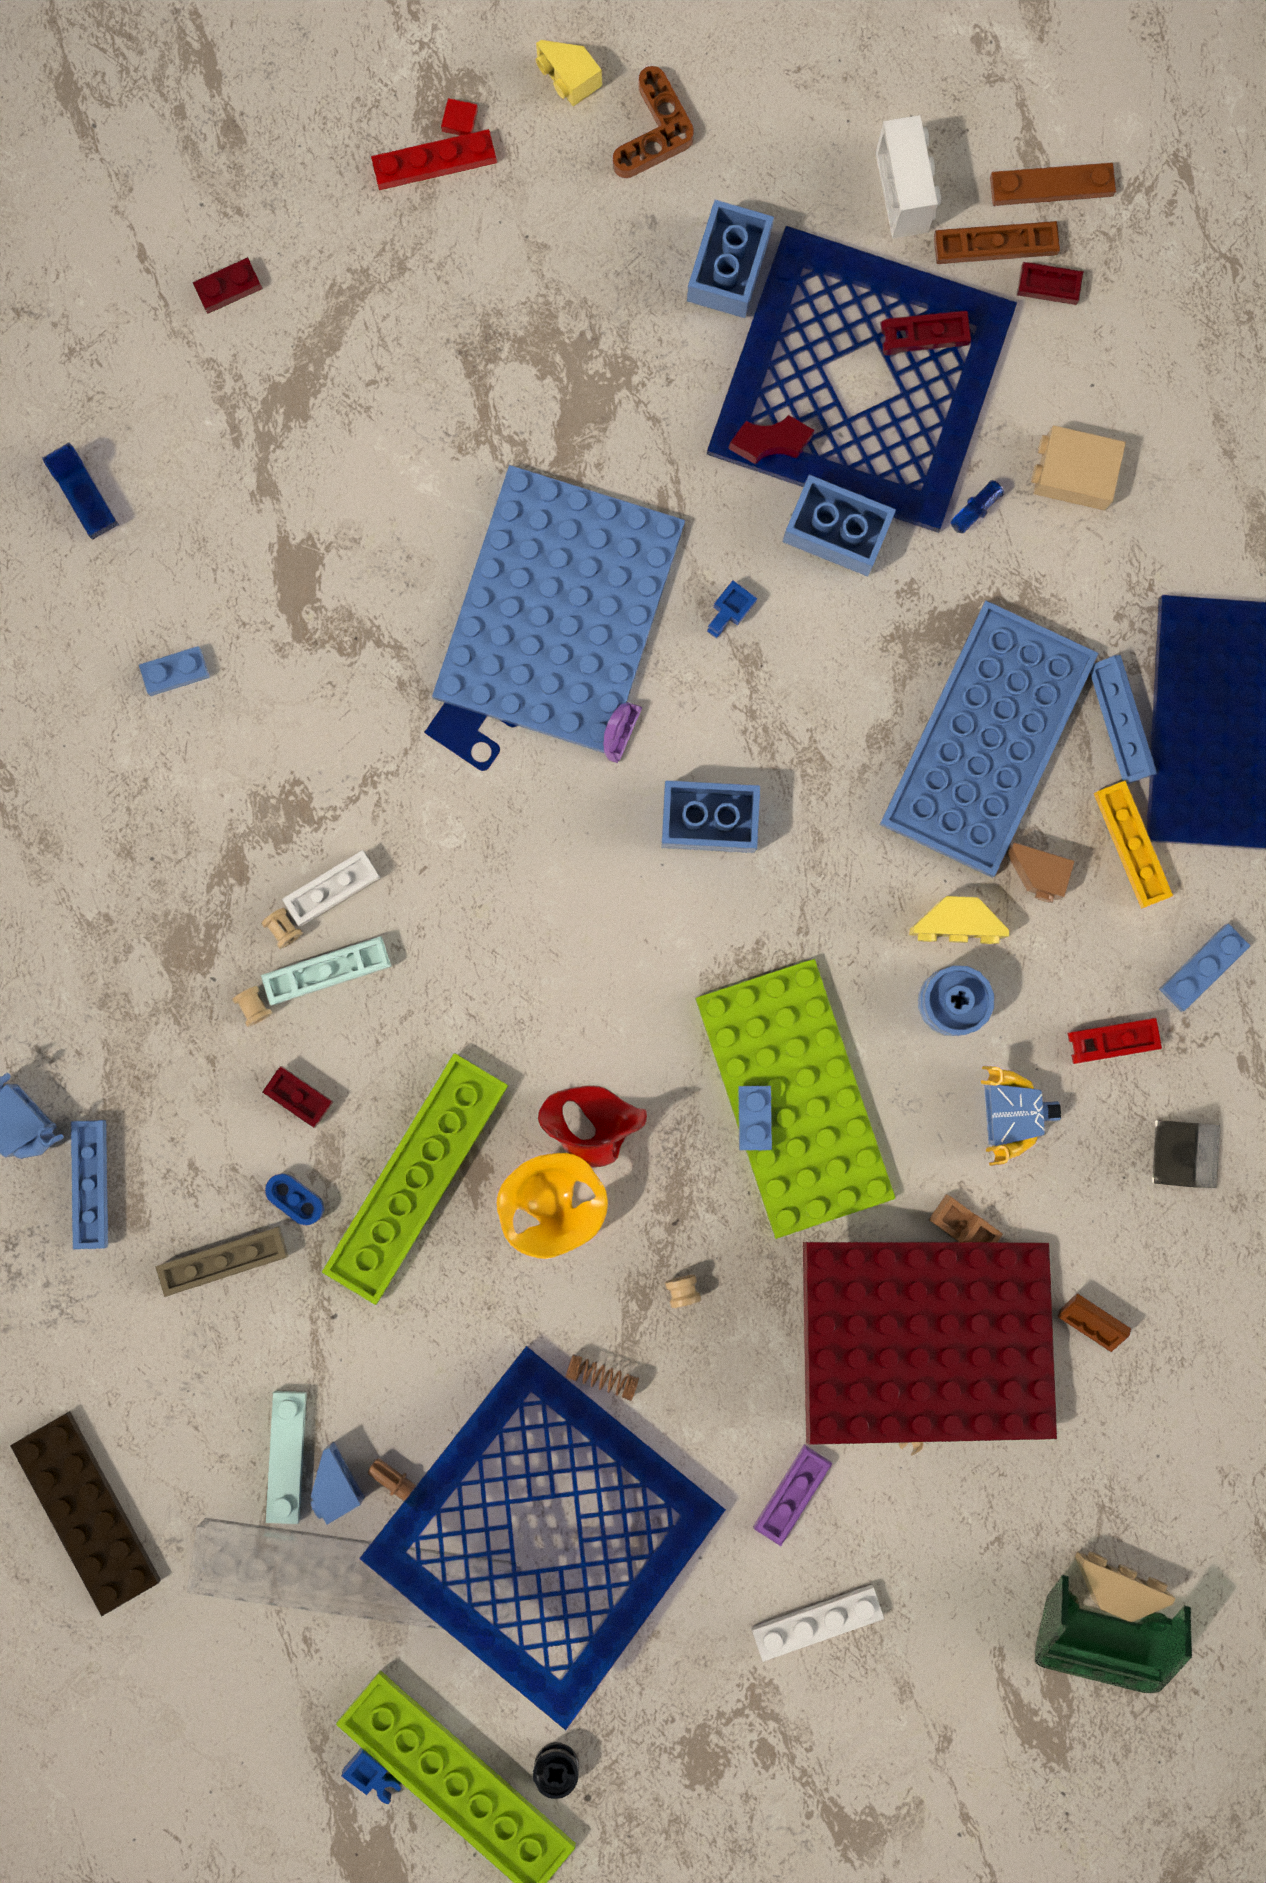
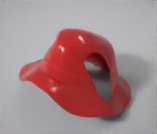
(608, 1114)

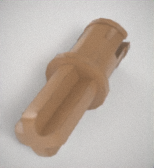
(391, 1479)

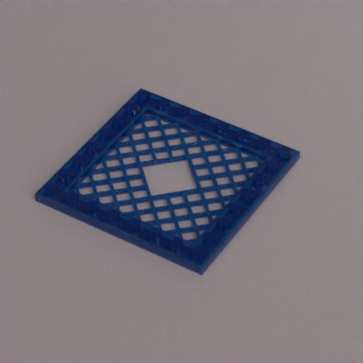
(909, 286)
(697, 1511)

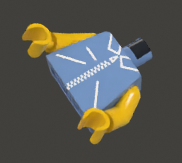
(1014, 1113)

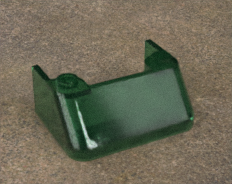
(1109, 1648)

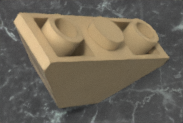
(1120, 1590)

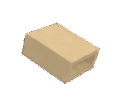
(1078, 467)

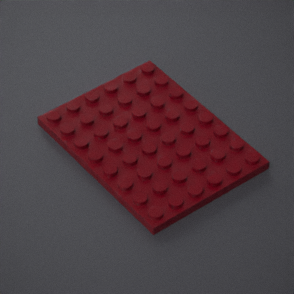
(928, 1342)

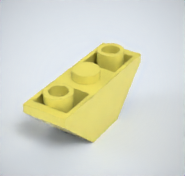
(959, 920)

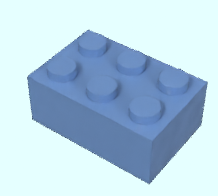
(729, 258)
(838, 525)
(710, 816)

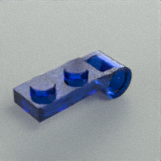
(80, 490)

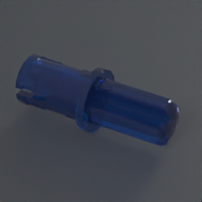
(977, 507)

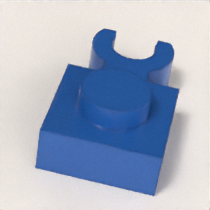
(368, 1774)

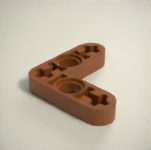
(666, 127)

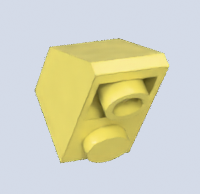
(571, 69)

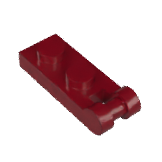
(926, 332)

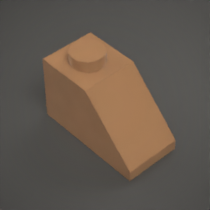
(1041, 871)

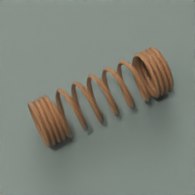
(630, 1387)

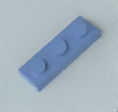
(1204, 967)

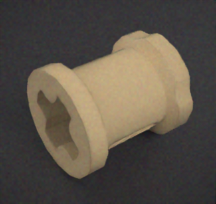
(273, 921)
(252, 1006)

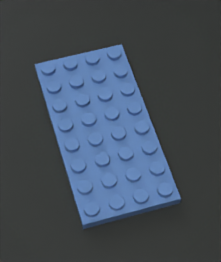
(989, 739)

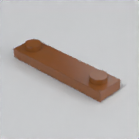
(1052, 184)
(996, 242)

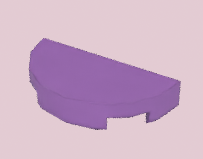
(619, 730)

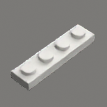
(817, 1623)

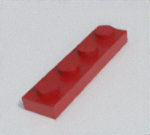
(434, 159)

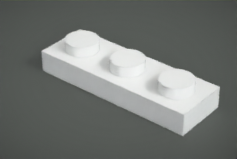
(331, 888)

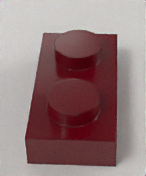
(227, 285)
(297, 1096)

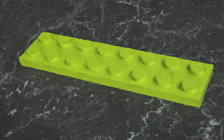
(415, 1179)
(455, 1783)

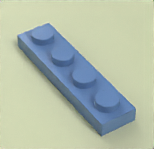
(1122, 719)
(89, 1184)

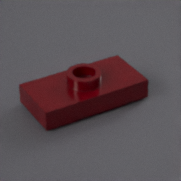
(1050, 283)

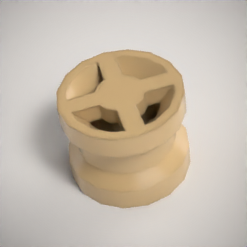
(683, 1291)

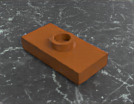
(1094, 1322)

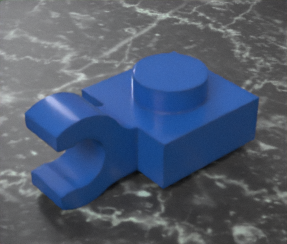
(732, 606)

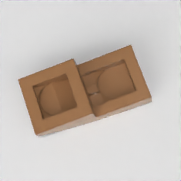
(962, 1223)

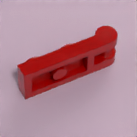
(1116, 1040)

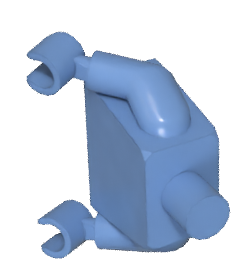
(23, 1125)

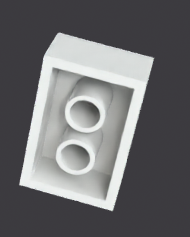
(907, 176)

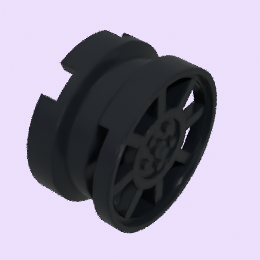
(556, 1770)

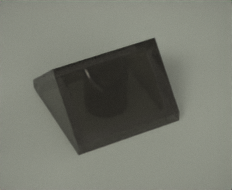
(1186, 1154)

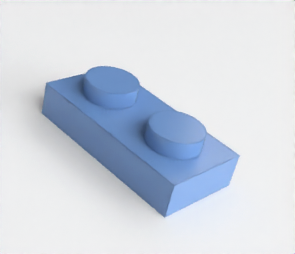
(174, 671)
(754, 1117)

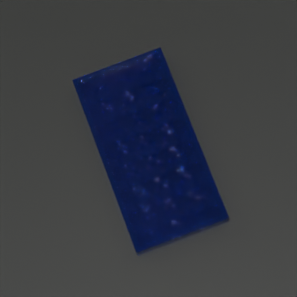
(1209, 724)

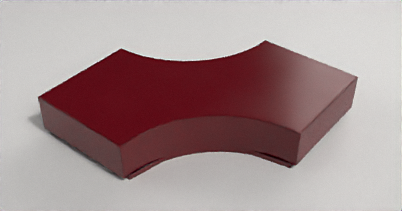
(759, 441)

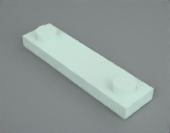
(326, 971)
(286, 1457)

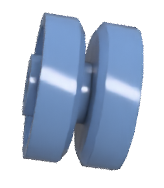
(974, 997)

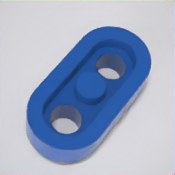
(294, 1200)

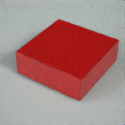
(459, 117)

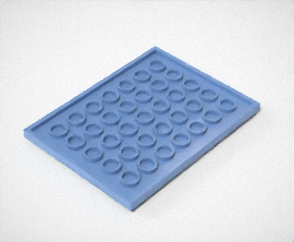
(558, 608)

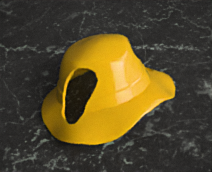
(546, 1191)

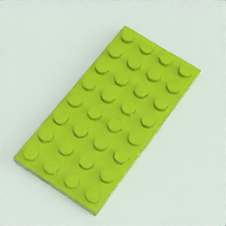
(823, 1145)

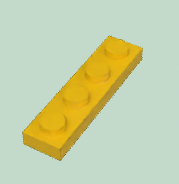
(1133, 844)

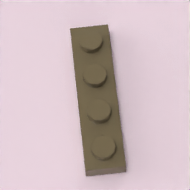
(222, 1261)

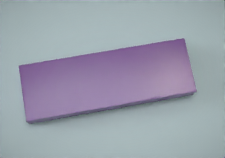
(792, 1495)

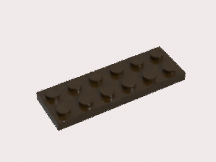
(85, 1513)

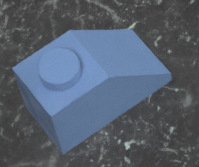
(334, 1488)

